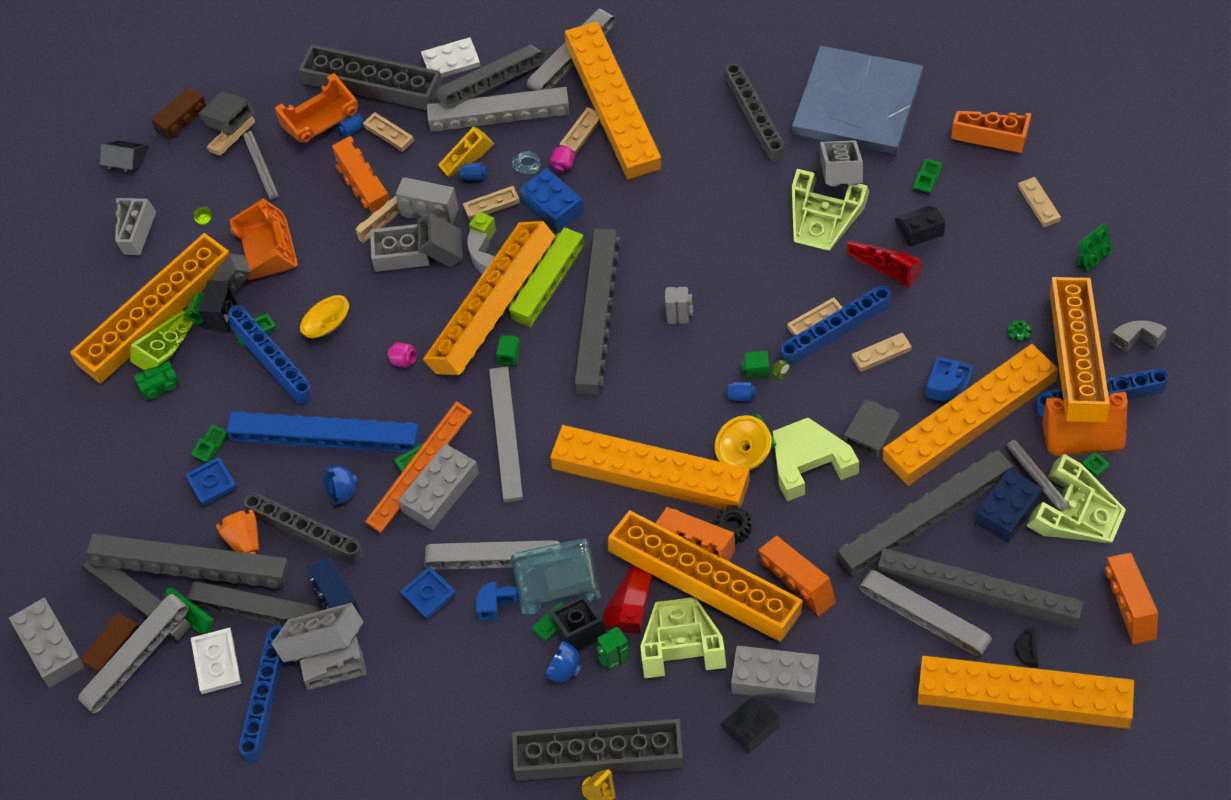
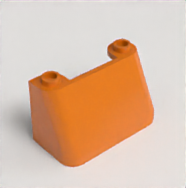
(319, 112)
(264, 239)
(1085, 437)

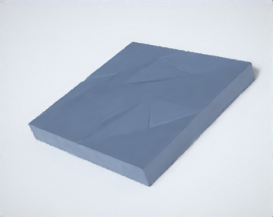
(858, 99)

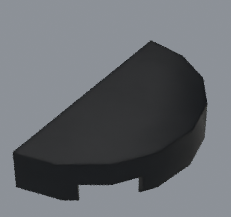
(1026, 648)

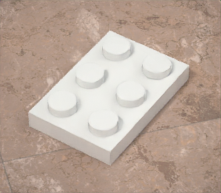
(452, 57)
(215, 661)

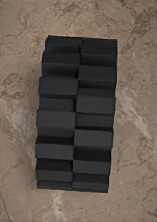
(735, 514)

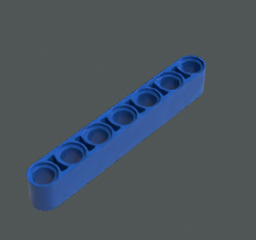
(861, 310)
(269, 355)
(1126, 382)
(263, 702)

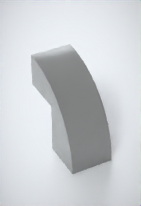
(477, 245)
(1128, 334)

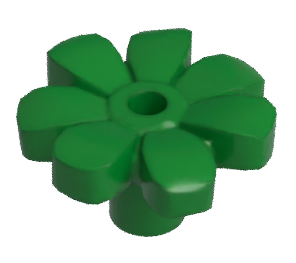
(1019, 330)

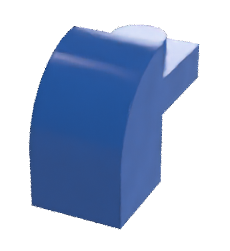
(943, 386)
(491, 597)

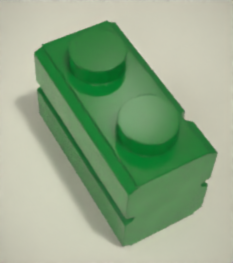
(157, 380)
(613, 649)

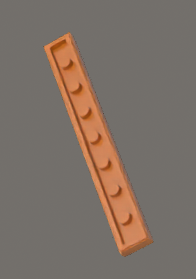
(443, 434)

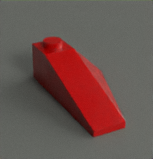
(892, 263)
(629, 602)

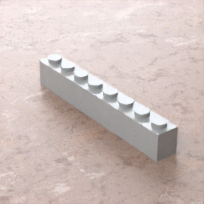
(499, 109)

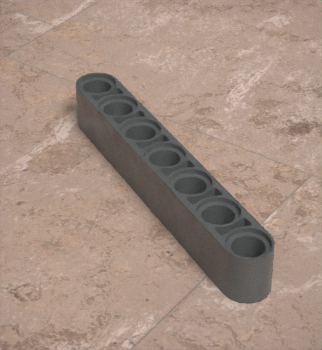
(490, 75)
(754, 111)
(309, 533)
(132, 594)
(246, 604)

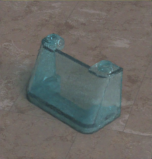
(554, 574)

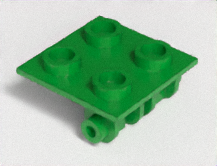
(1094, 248)

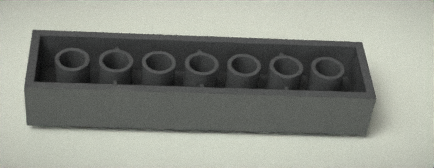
(371, 76)
(597, 748)

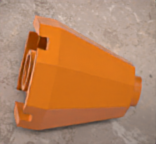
(240, 532)

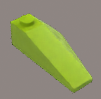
(160, 342)

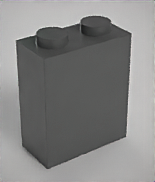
(226, 112)
(439, 240)
(872, 429)

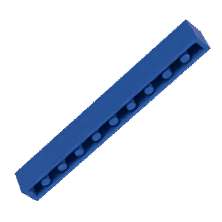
(323, 432)

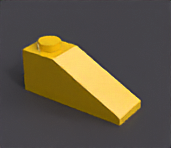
(467, 151)
(599, 786)

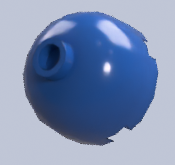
(339, 483)
(564, 664)

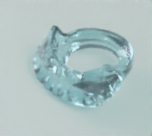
(531, 169)

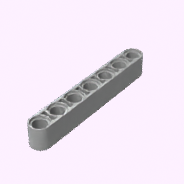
(561, 62)
(476, 554)
(925, 613)
(133, 653)

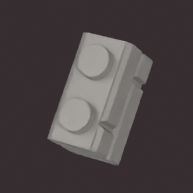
(678, 305)

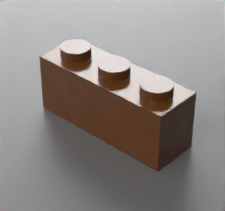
(179, 113)
(108, 643)

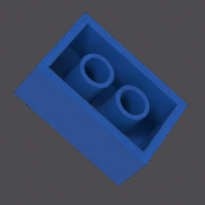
(552, 200)

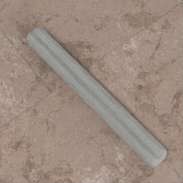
(260, 165)
(1037, 475)

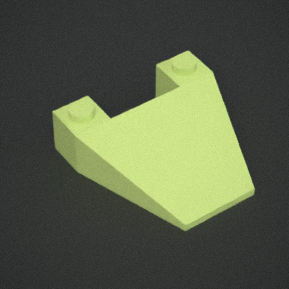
(821, 219)
(805, 447)
(1090, 512)
(678, 632)

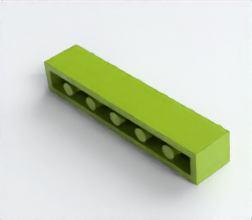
(546, 277)

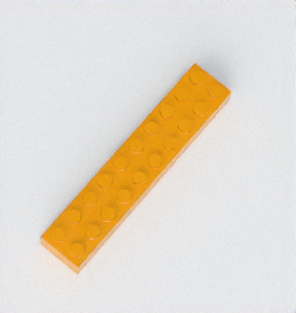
(612, 100)
(489, 298)
(150, 307)
(1079, 350)
(969, 414)
(650, 468)
(705, 575)
(1026, 692)

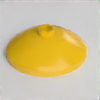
(324, 317)
(739, 434)

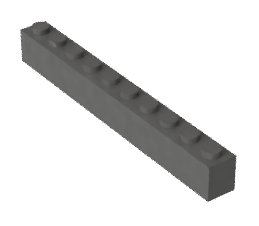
(596, 312)
(924, 513)
(187, 561)
(981, 588)

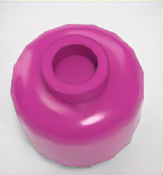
(562, 159)
(402, 355)

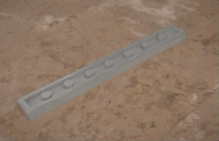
(506, 434)

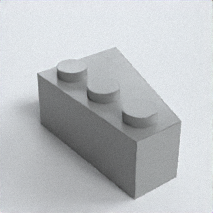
(133, 224)
(333, 666)

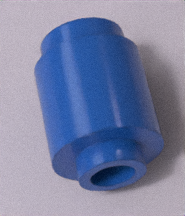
(350, 125)
(473, 172)
(741, 391)

